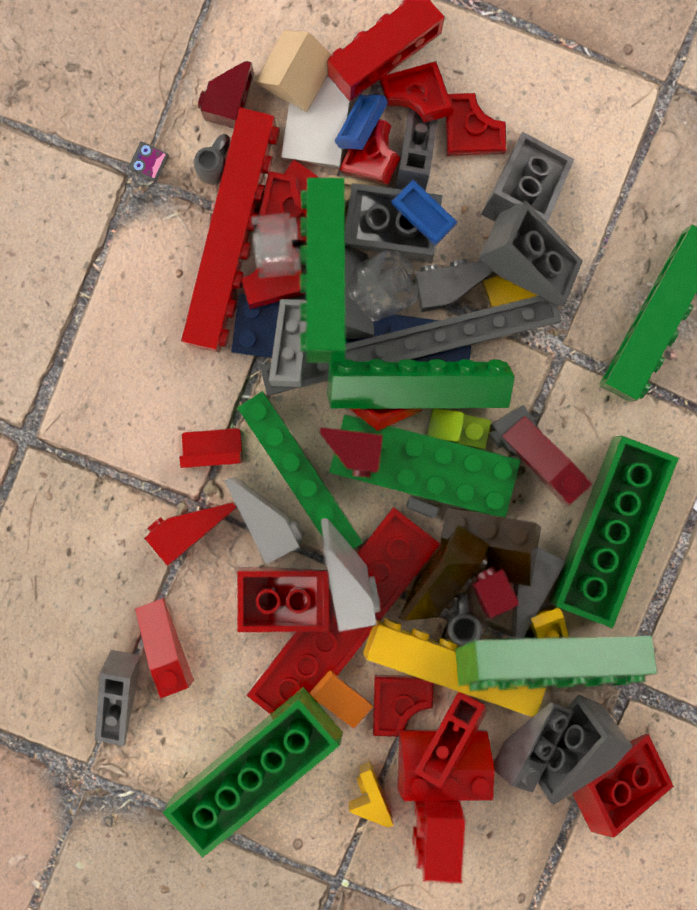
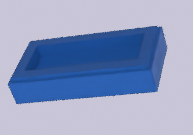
(361, 121)
(424, 212)

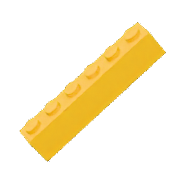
(436, 662)

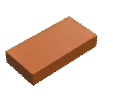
(341, 699)

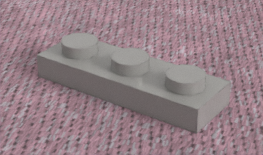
(287, 359)

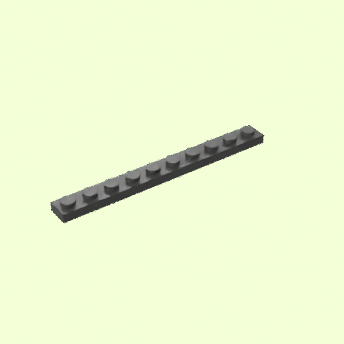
(436, 337)

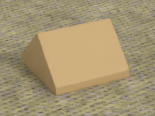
(295, 69)

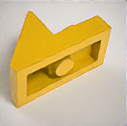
(549, 624)
(373, 804)

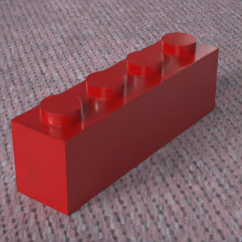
(384, 46)

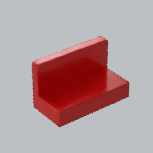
(211, 448)

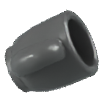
(210, 161)
(464, 626)

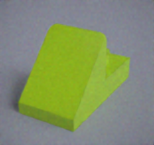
(459, 428)

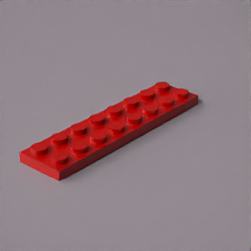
(394, 557)

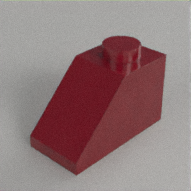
(226, 94)
(355, 449)

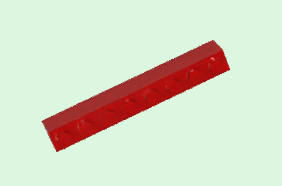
(229, 230)

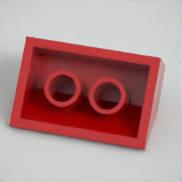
(468, 782)

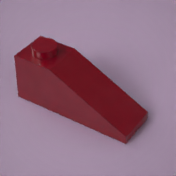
(547, 461)
(494, 593)

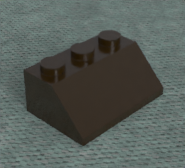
(510, 541)
(445, 575)

